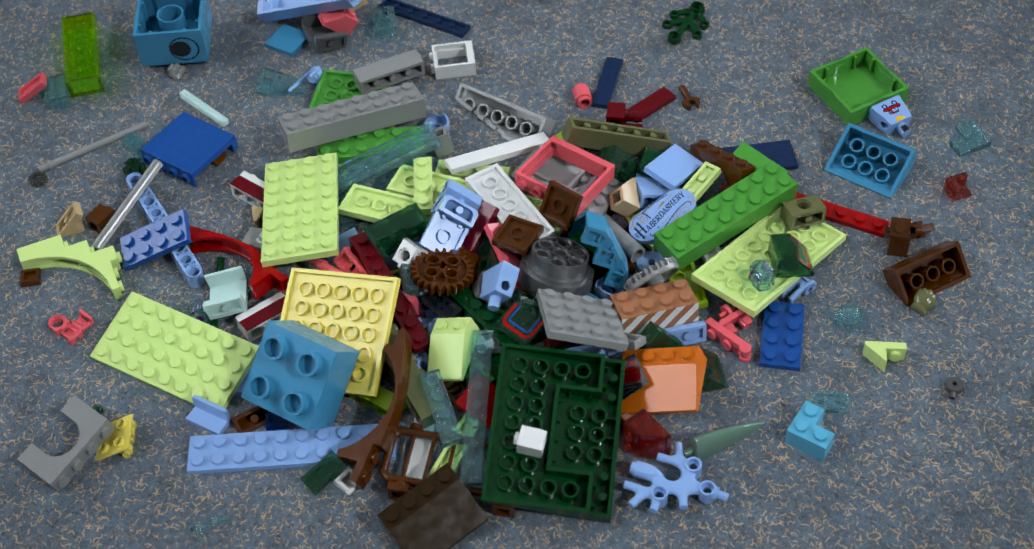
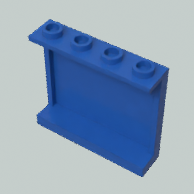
(188, 147)

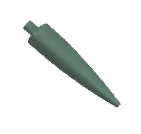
(719, 439)

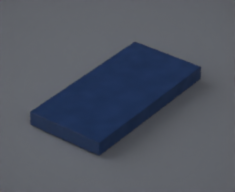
(778, 151)

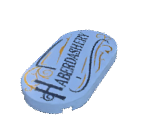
(660, 214)

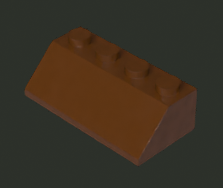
(930, 269)

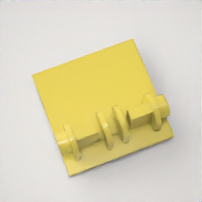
(119, 440)

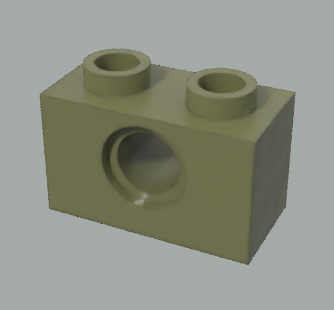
(803, 212)

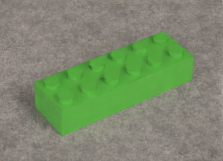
(356, 145)

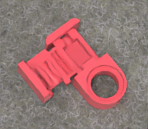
(74, 329)

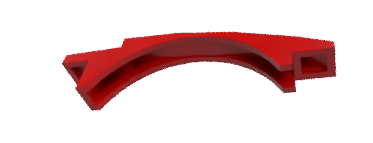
(262, 279)

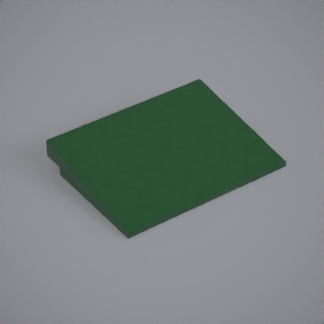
(579, 406)

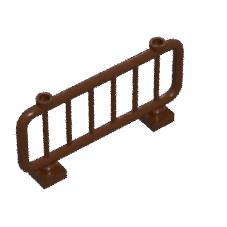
(400, 485)

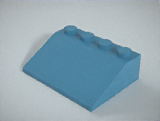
(871, 160)

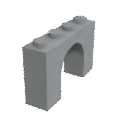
(59, 470)

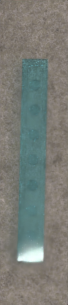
(476, 408)

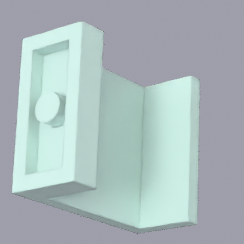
(227, 293)

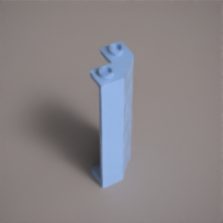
(284, 9)

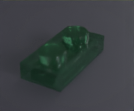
(323, 473)

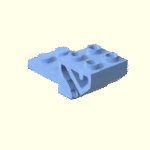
(451, 218)

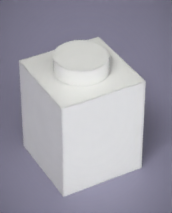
(530, 441)

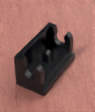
(442, 305)

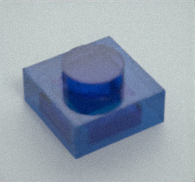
(275, 422)

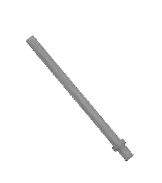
(51, 164)

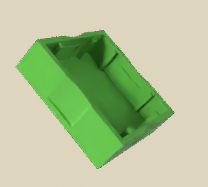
(856, 85)

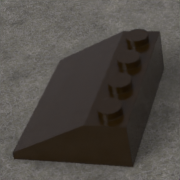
(433, 513)

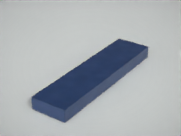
(607, 82)

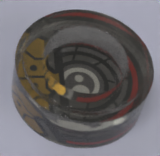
(38, 179)

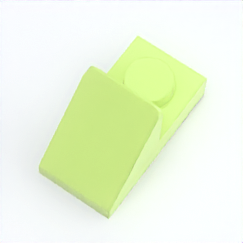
(879, 352)

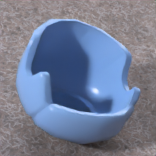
(438, 121)
(603, 291)

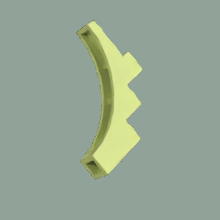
(57, 253)

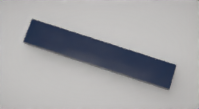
(428, 18)

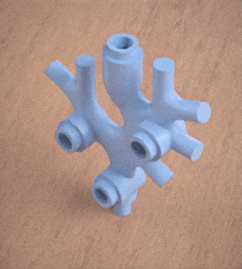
(681, 488)

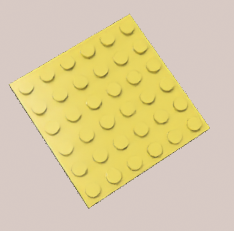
(350, 310)

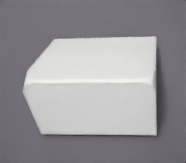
(343, 482)

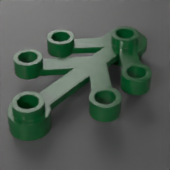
(697, 10)

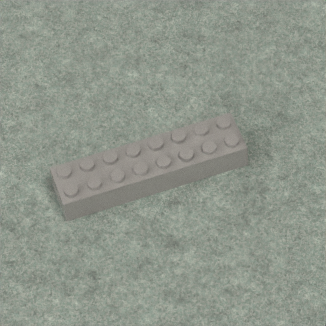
(351, 116)

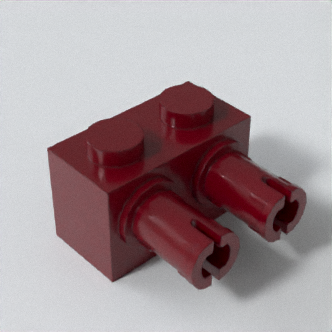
(619, 114)

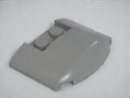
(562, 172)

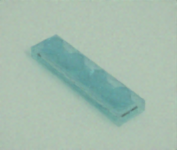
(441, 408)

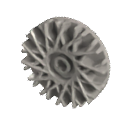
(653, 275)

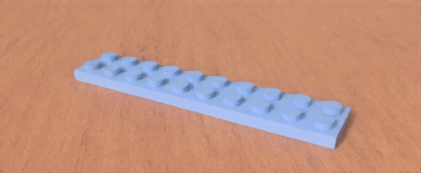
(271, 448)

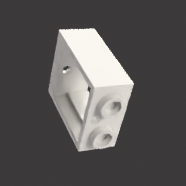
(451, 50)

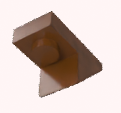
(899, 237)

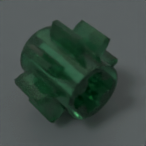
(134, 165)

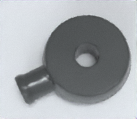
(951, 389)

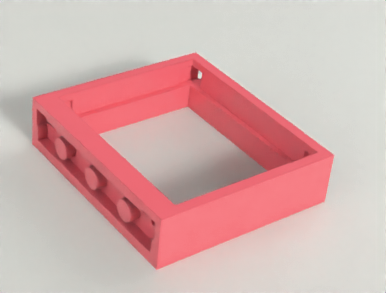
(572, 155)

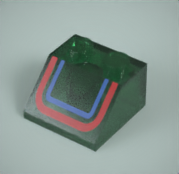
(789, 257)
(523, 323)

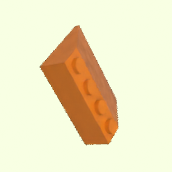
(673, 379)

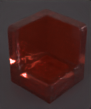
(956, 187)

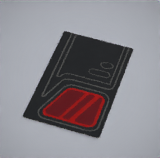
(634, 376)

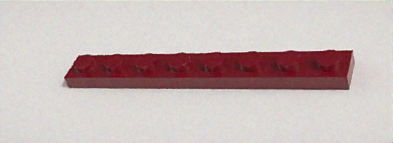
(404, 313)

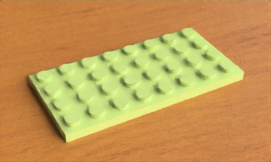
(300, 210)
(729, 269)
(175, 352)

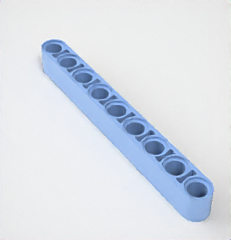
(183, 256)

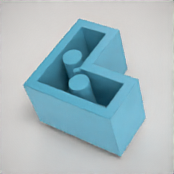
(807, 434)

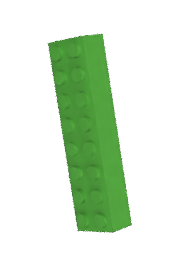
(725, 215)

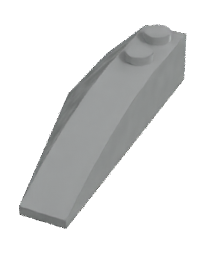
(502, 115)

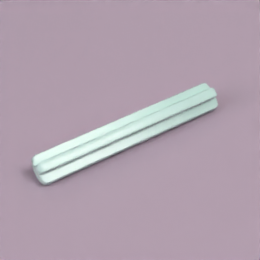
(204, 108)

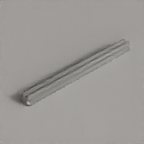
(127, 204)

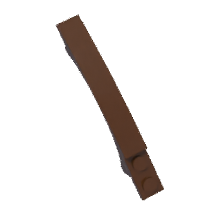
(366, 452)

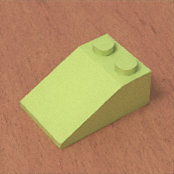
(451, 347)

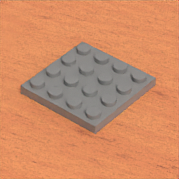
(581, 319)

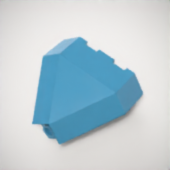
(608, 252)

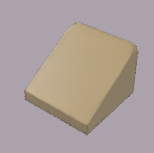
(257, 216)

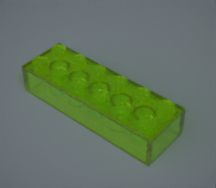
(82, 55)

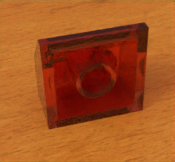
(645, 436)

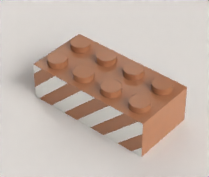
(663, 304)

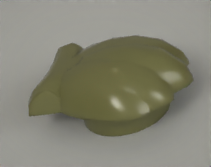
(923, 301)

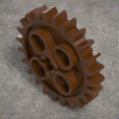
(442, 272)

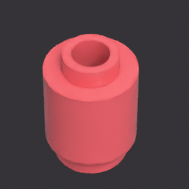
(582, 95)

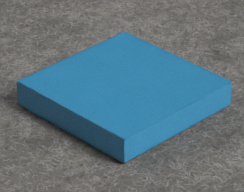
(286, 40)

